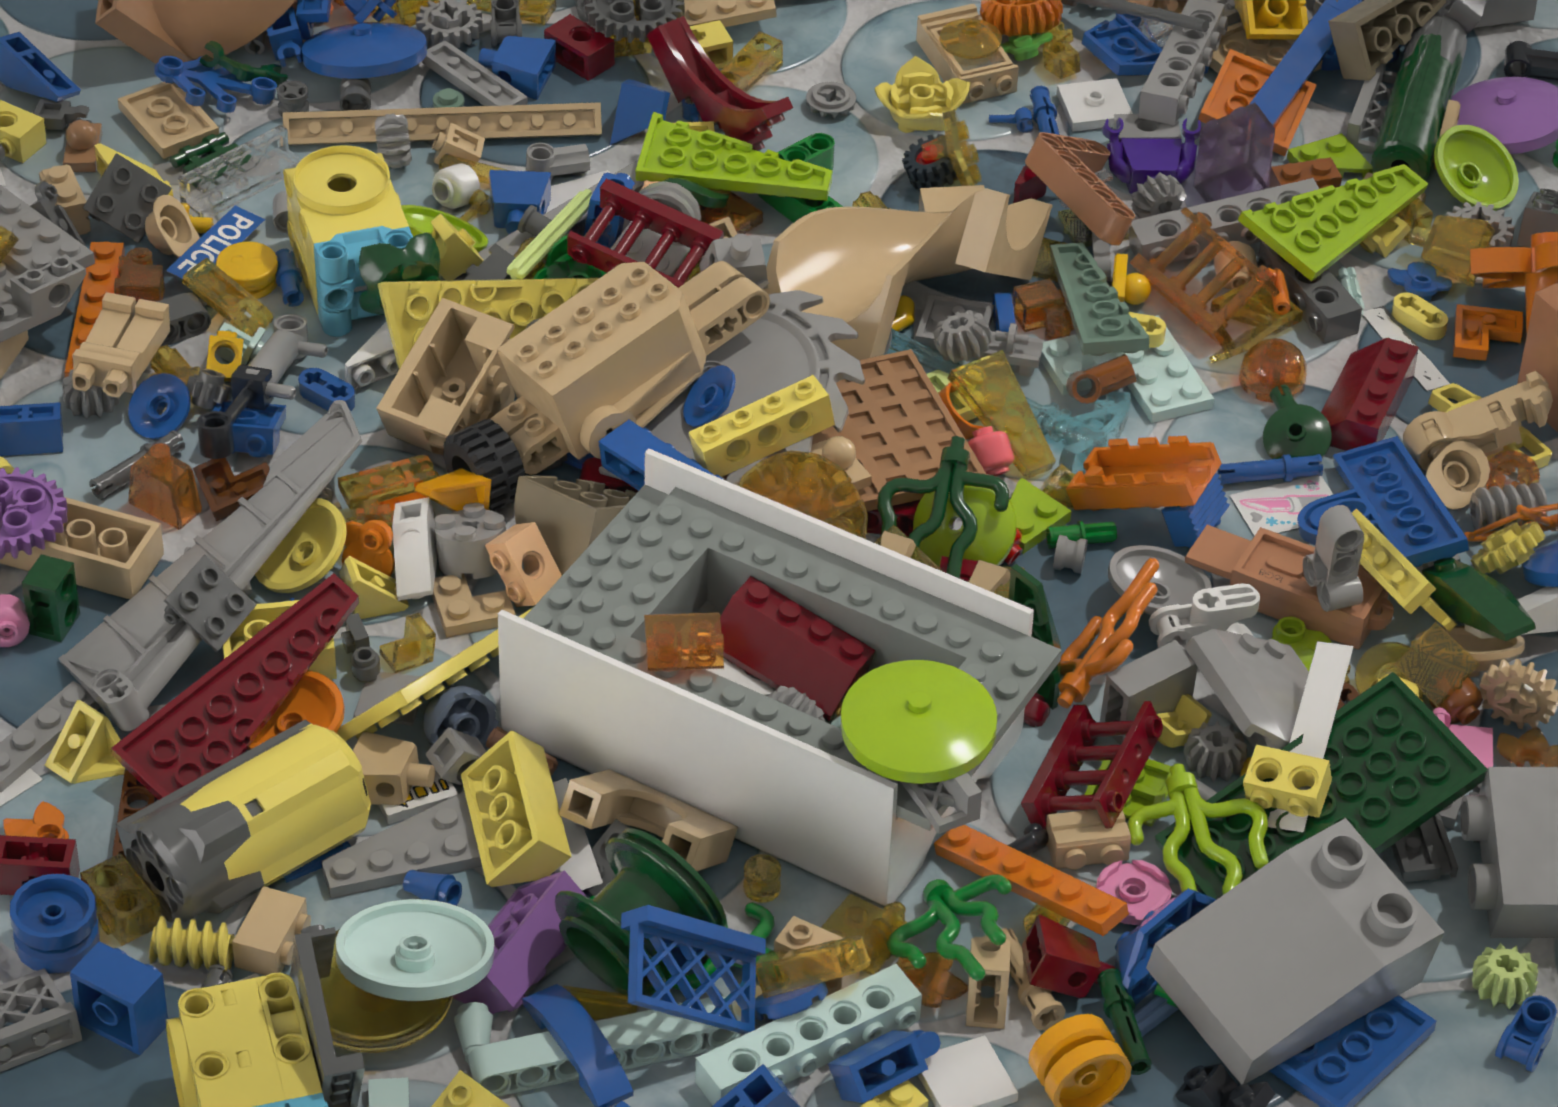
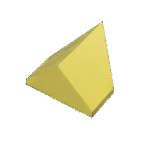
(375, 589)
(85, 747)

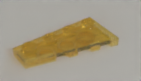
(999, 402)

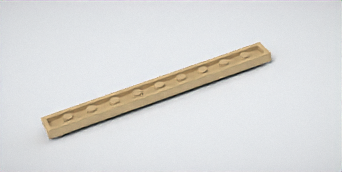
(426, 123)

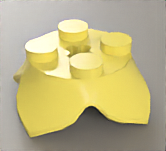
(920, 97)

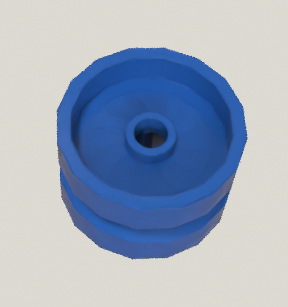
(54, 922)

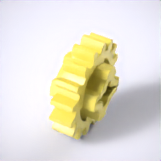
(1508, 547)

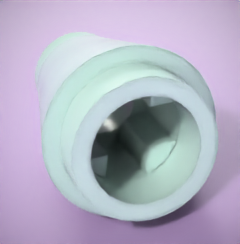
(473, 1026)

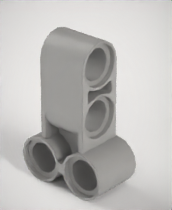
(1336, 560)

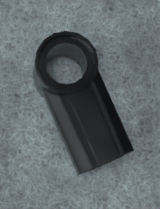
(1529, 62)

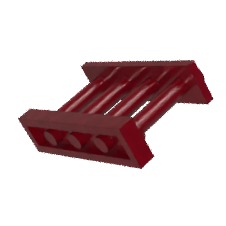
(644, 214)
(1074, 747)

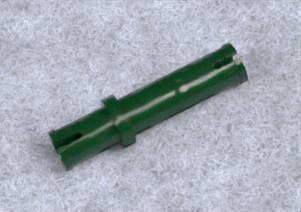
(1120, 1008)

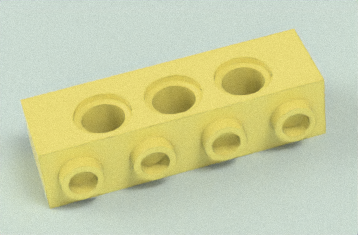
(20, 132)
(762, 427)

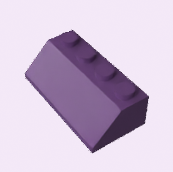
(524, 943)

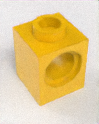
(229, 340)

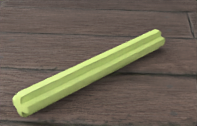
(550, 235)

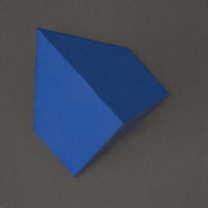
(635, 108)

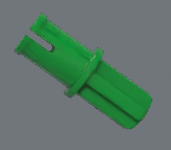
(1093, 532)

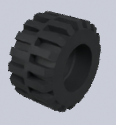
(489, 453)

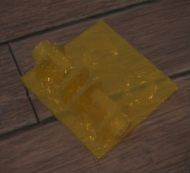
(871, 922)

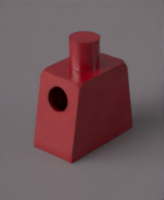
(1061, 958)

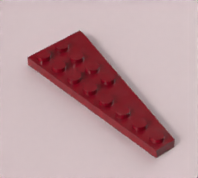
(237, 697)

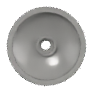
(1174, 578)

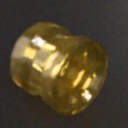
(762, 878)

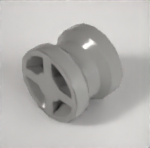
(1070, 554)

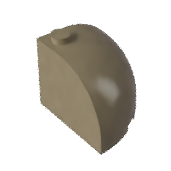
(567, 513)

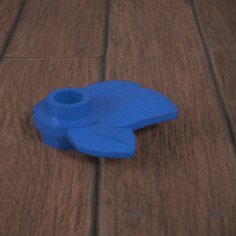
(1420, 280)

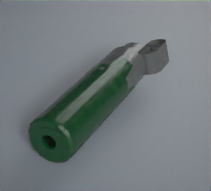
(1424, 87)

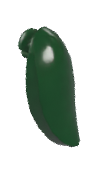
(704, 196)

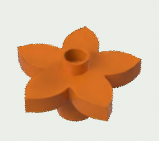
(1519, 266)

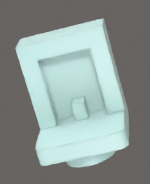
(251, 345)

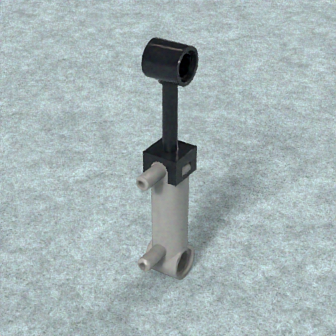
(257, 384)

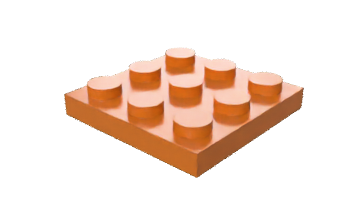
(1238, 85)

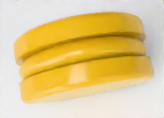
(251, 266)

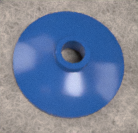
(709, 396)
(149, 401)

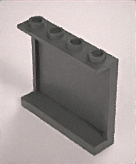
(311, 961)

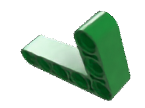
(814, 149)

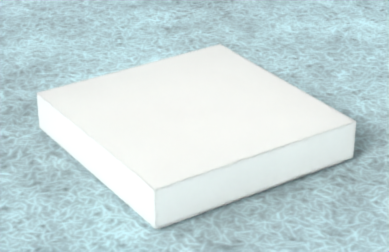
(968, 1076)

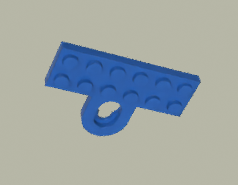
(1394, 498)

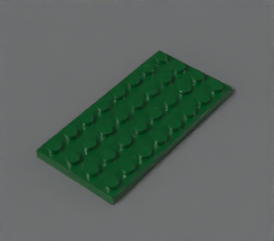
(1388, 773)

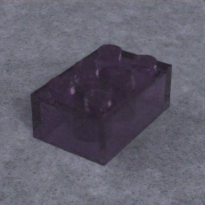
(1234, 154)

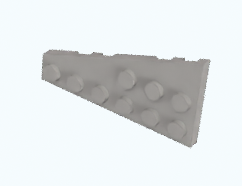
(429, 842)

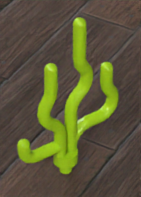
(1187, 804)

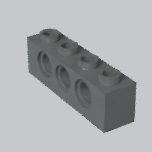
(1324, 301)

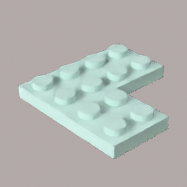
(1164, 376)

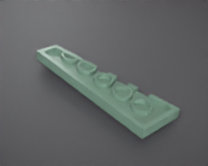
(1094, 306)

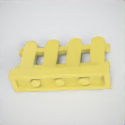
(1397, 573)

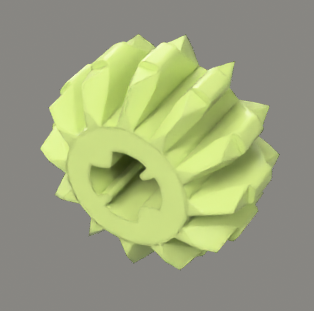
(1504, 976)

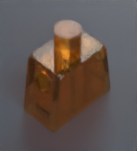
(164, 487)

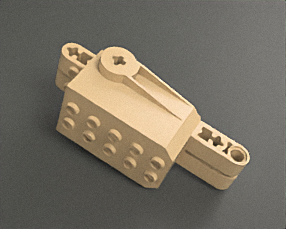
(617, 355)

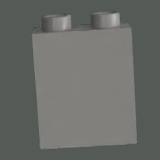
(1519, 850)

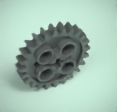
(619, 19)

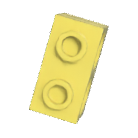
(1289, 774)

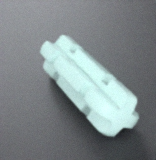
(1349, 281)

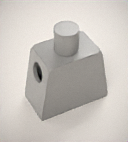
(741, 252)

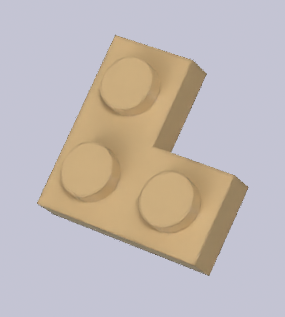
(465, 613)

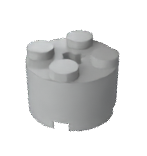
(463, 539)

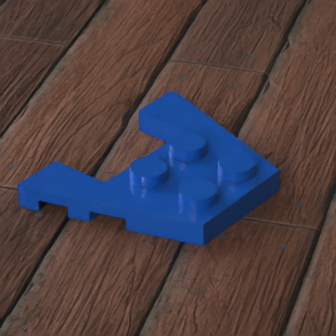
(1122, 46)

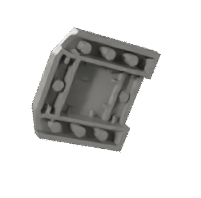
(1254, 680)

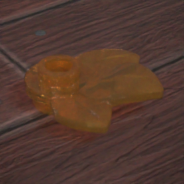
(1528, 747)
(934, 980)

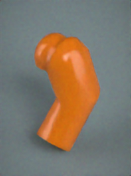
(1281, 302)

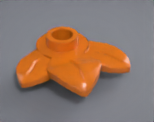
(366, 549)
(46, 823)

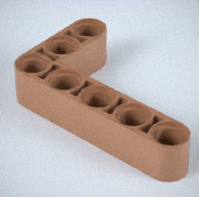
(1069, 171)

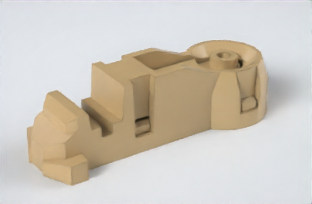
(1484, 422)

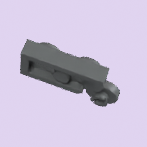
(45, 205)

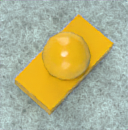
(1132, 287)

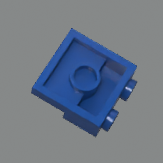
(256, 430)

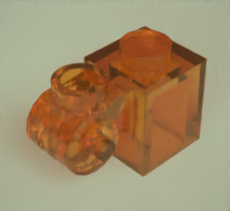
(140, 276)
(1042, 306)

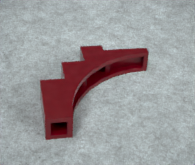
(715, 96)

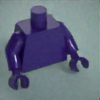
(1138, 157)

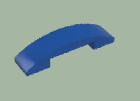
(582, 1043)

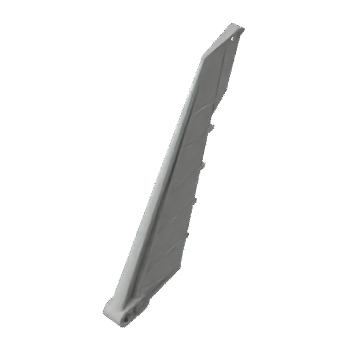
(135, 648)

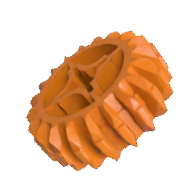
(1022, 16)

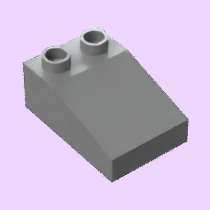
(1296, 952)

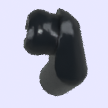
(1033, 840)

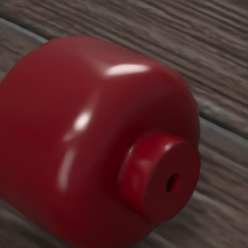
(1036, 711)

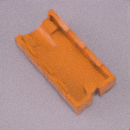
(1144, 474)

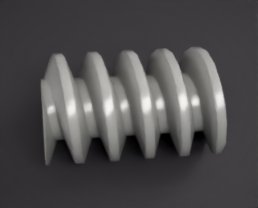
(1501, 503)

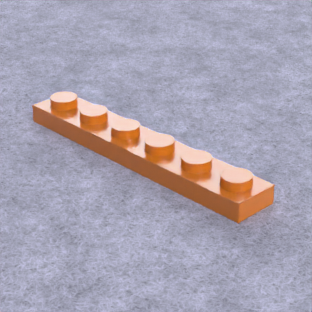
(97, 281)
(1033, 879)

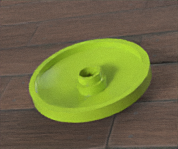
(918, 721)

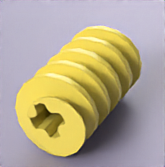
(191, 945)

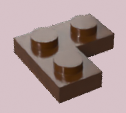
(225, 489)

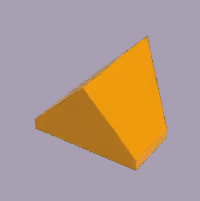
(457, 489)

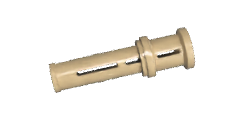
(1040, 1001)

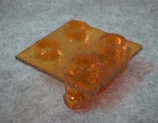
(684, 641)

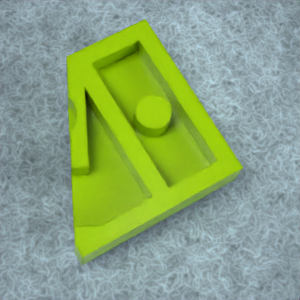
(1035, 513)

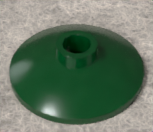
(1314, 437)

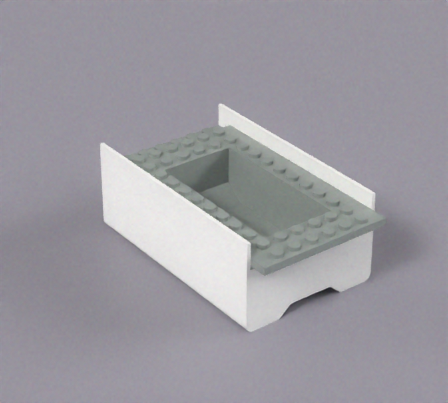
(685, 546)

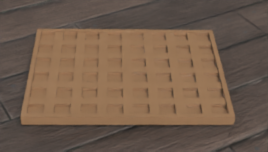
(896, 425)

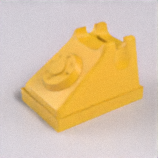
(1272, 18)

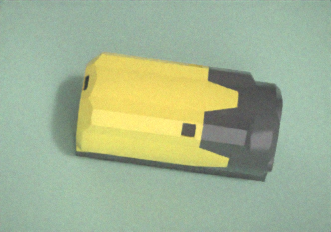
(248, 822)

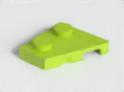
(1337, 147)

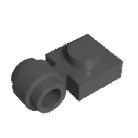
(364, 661)

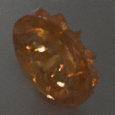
(1508, 462)

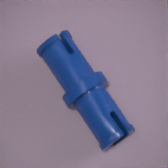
(289, 278)

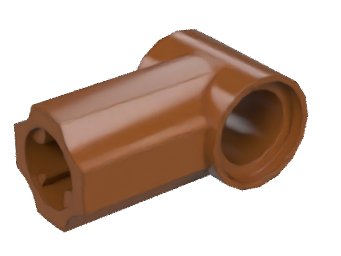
(1103, 377)

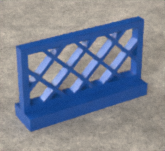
(705, 939)

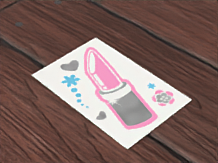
(1279, 504)

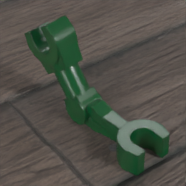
(242, 71)

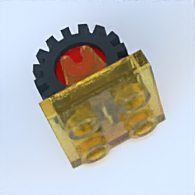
(944, 157)

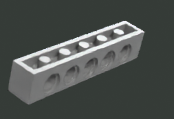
(1182, 64)
(1155, 233)

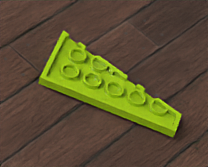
(725, 163)
(1330, 221)

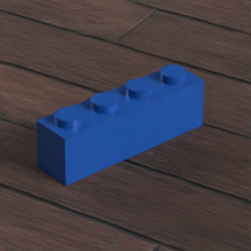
(625, 449)

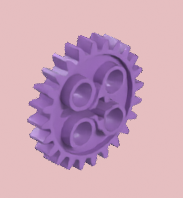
(29, 511)

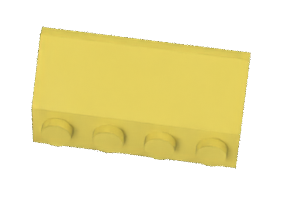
(515, 812)

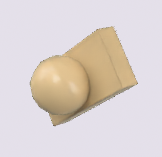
(843, 453)

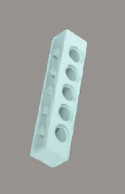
(814, 1036)

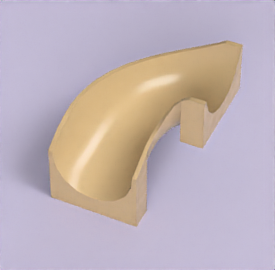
(867, 254)

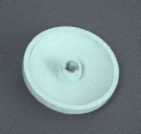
(414, 950)

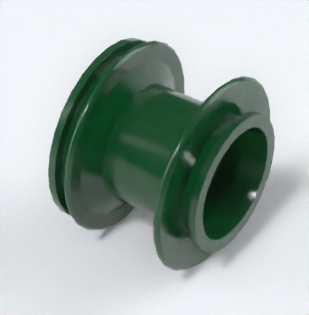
(644, 875)

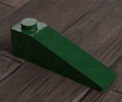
(1030, 593)
(1477, 599)

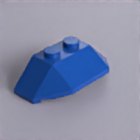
(1135, 947)

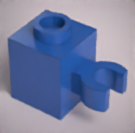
(286, 37)

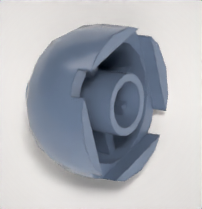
(461, 710)

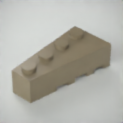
(1373, 30)

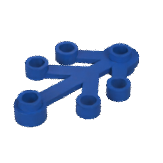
(174, 70)

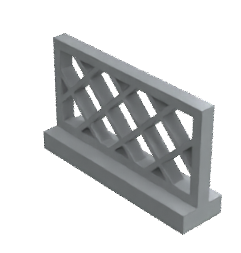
(33, 1032)

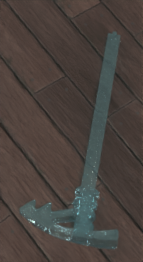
(1077, 433)

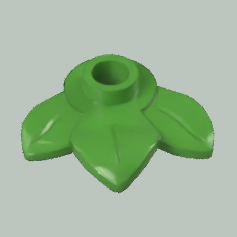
(1026, 45)

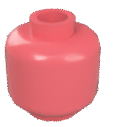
(992, 450)

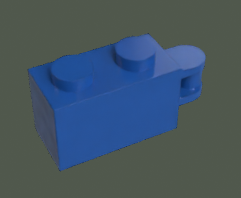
(883, 1063)

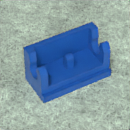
(31, 429)

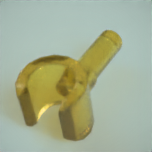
(478, 205)

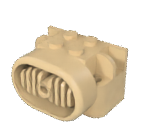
(448, 378)

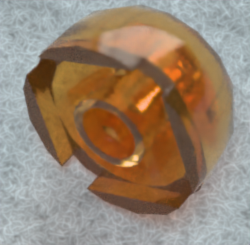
(1271, 365)

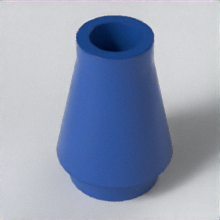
(433, 886)

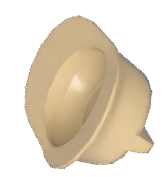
(170, 227)
(1458, 473)

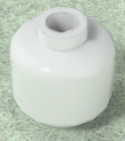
(455, 185)

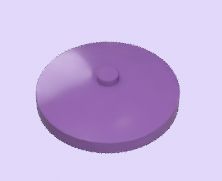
(1512, 109)

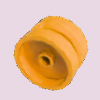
(1080, 1062)

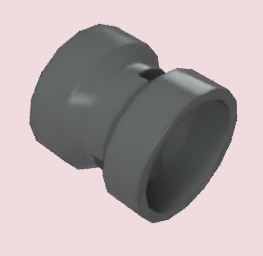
(355, 94)

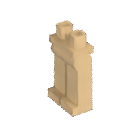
(120, 344)

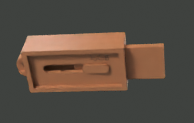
(1276, 571)

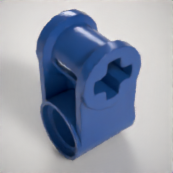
(1528, 1032)

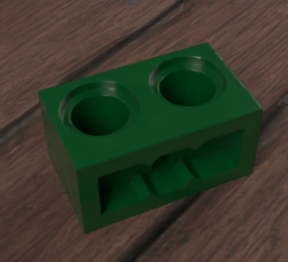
(51, 598)

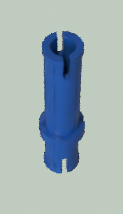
(1043, 111)
(1283, 468)

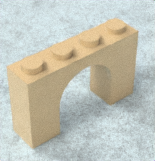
(689, 831)

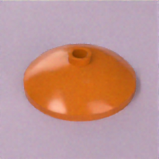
(313, 700)

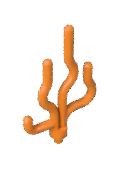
(1110, 647)

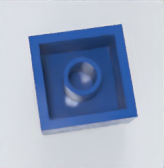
(119, 997)

